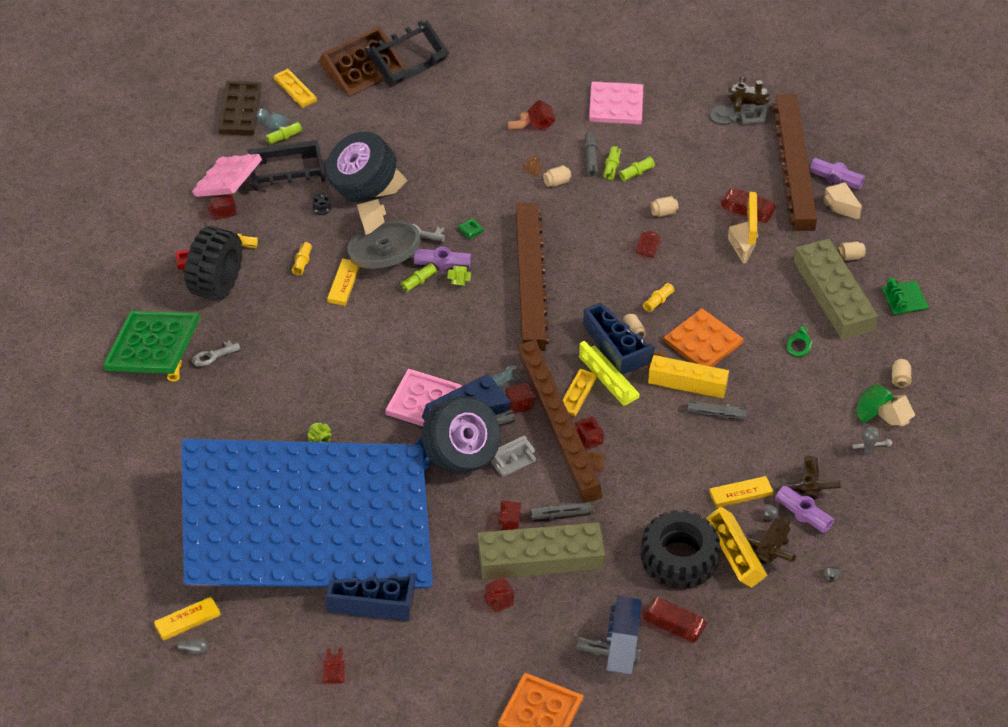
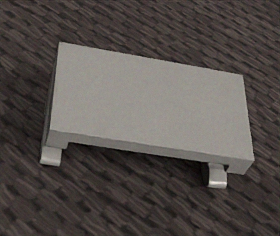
(513, 456)

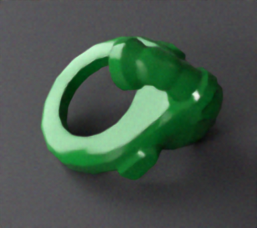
(803, 335)

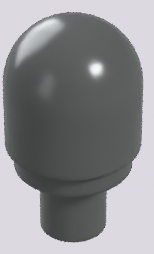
(195, 646)

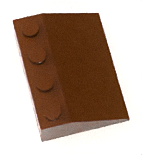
(351, 66)

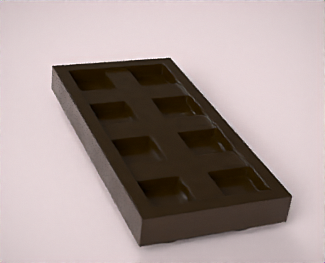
(240, 107)

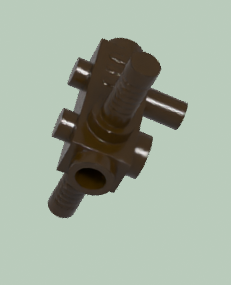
(749, 95)
(810, 483)
(769, 547)

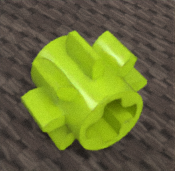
(459, 275)
(319, 433)

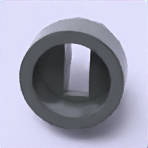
(770, 513)
(832, 572)

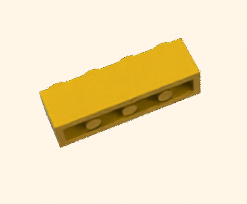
(688, 376)
(737, 548)

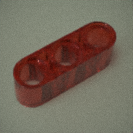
(737, 202)
(674, 618)

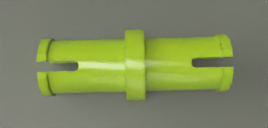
(284, 133)
(612, 163)
(636, 169)
(418, 277)

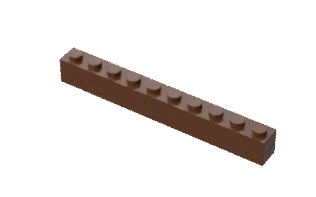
(795, 163)
(530, 274)
(560, 422)

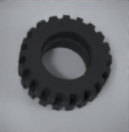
(213, 263)
(678, 570)

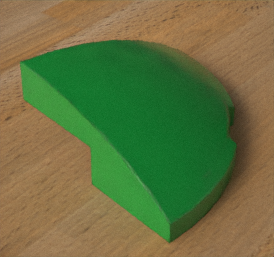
(871, 400)

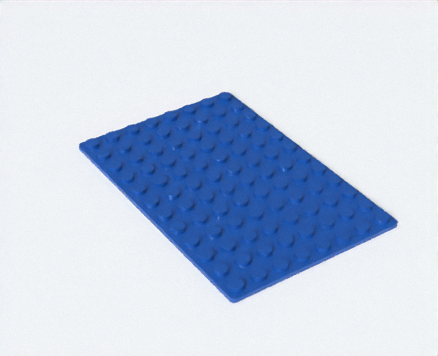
(302, 513)

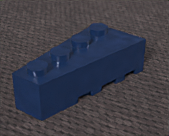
(616, 340)
(481, 388)
(372, 597)
(623, 634)

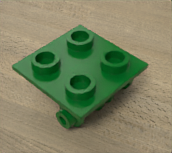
(904, 296)

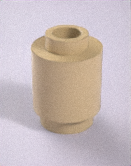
(557, 176)
(664, 206)
(851, 251)
(634, 323)
(901, 373)

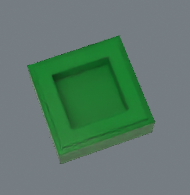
(470, 228)

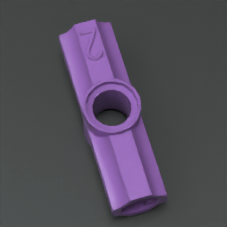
(837, 173)
(442, 258)
(804, 509)

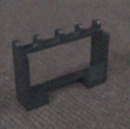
(402, 75)
(307, 150)

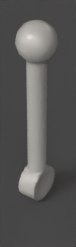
(888, 442)

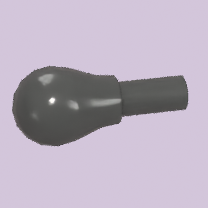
(870, 437)

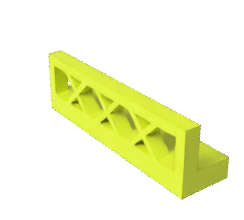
(607, 374)

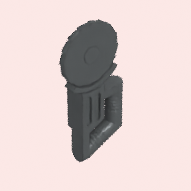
(726, 115)

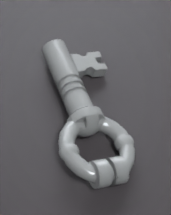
(437, 236)
(229, 348)

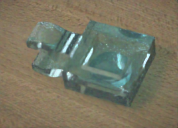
(272, 121)
(502, 377)

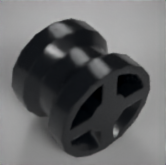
(321, 204)

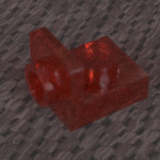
(648, 244)

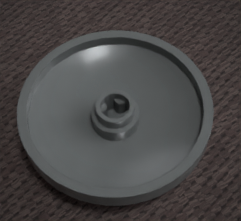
(385, 245)

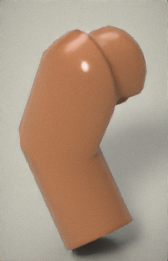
(521, 123)

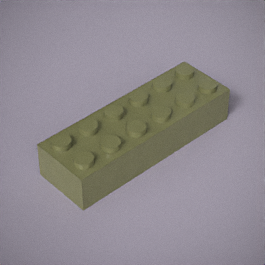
(835, 289)
(541, 550)

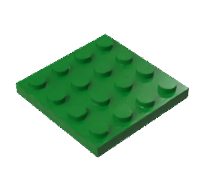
(151, 342)

